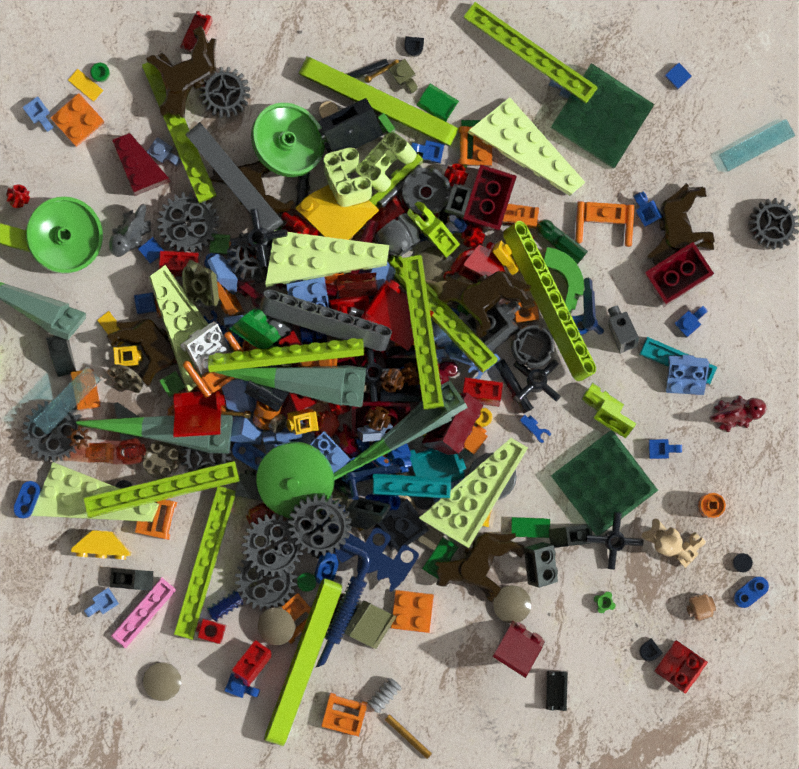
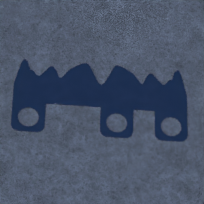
(387, 567)

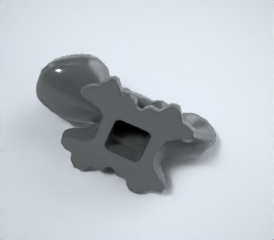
(129, 234)

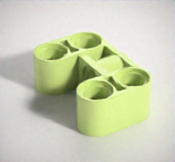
(382, 156)
(346, 190)

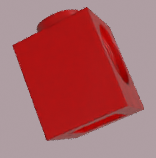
(220, 630)

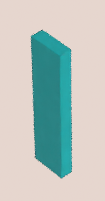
(660, 352)
(411, 486)

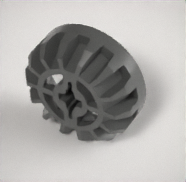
(253, 272)

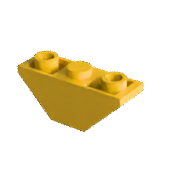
(101, 544)

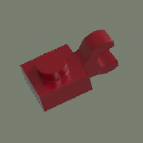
(244, 289)
(347, 442)

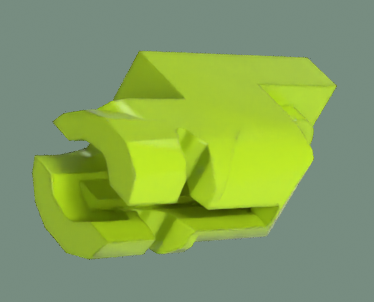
(434, 230)
(608, 410)

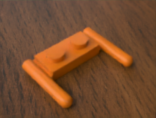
(604, 213)
(212, 381)

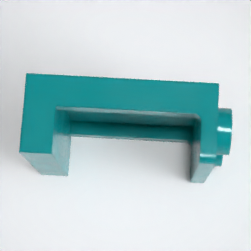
(437, 464)

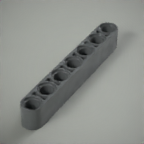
(233, 176)
(324, 319)

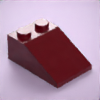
(519, 648)

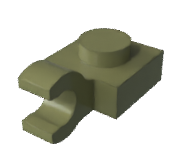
(403, 74)

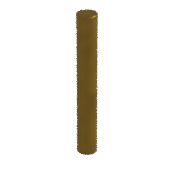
(408, 736)

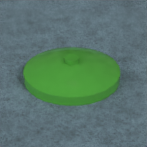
(287, 139)
(64, 235)
(291, 474)

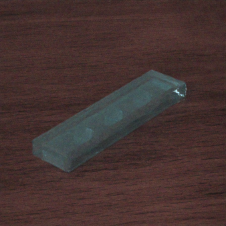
(757, 145)
(66, 400)

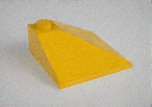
(331, 219)

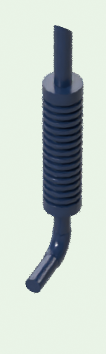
(347, 604)

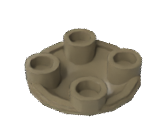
(435, 264)
(125, 378)
(161, 460)
(512, 604)
(276, 626)
(162, 681)

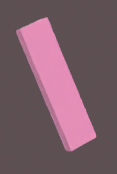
(143, 612)

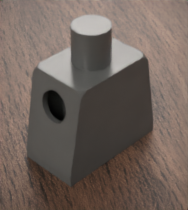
(626, 335)

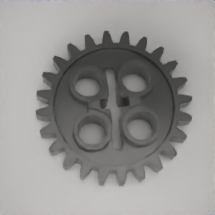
(191, 239)
(64, 443)
(308, 511)
(280, 560)
(272, 596)

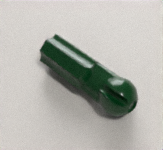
(560, 240)

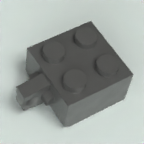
(501, 321)

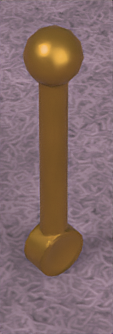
(368, 79)
(247, 414)

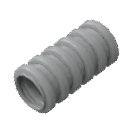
(384, 695)

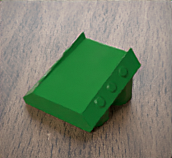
(256, 330)

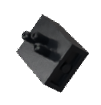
(350, 127)

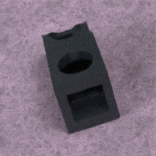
(399, 356)

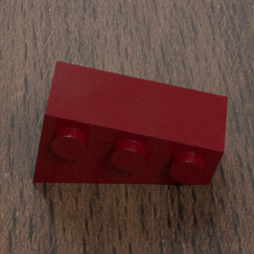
(138, 165)

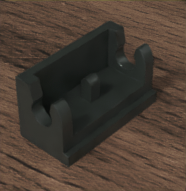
(556, 690)

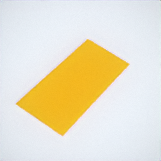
(85, 85)
(108, 323)

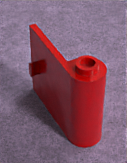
(392, 310)
(197, 414)

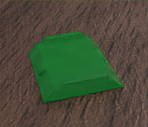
(437, 102)

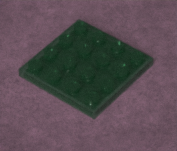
(606, 121)
(604, 482)

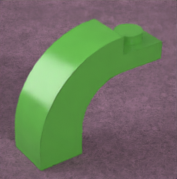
(569, 270)

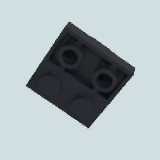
(269, 396)

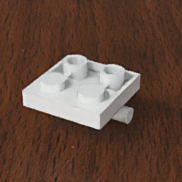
(205, 343)

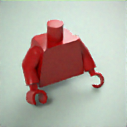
(476, 263)

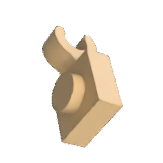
(691, 548)

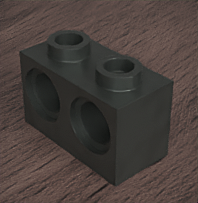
(538, 564)

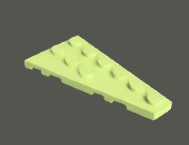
(523, 143)
(318, 256)
(179, 317)
(65, 494)
(475, 495)

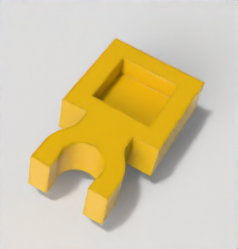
(504, 254)

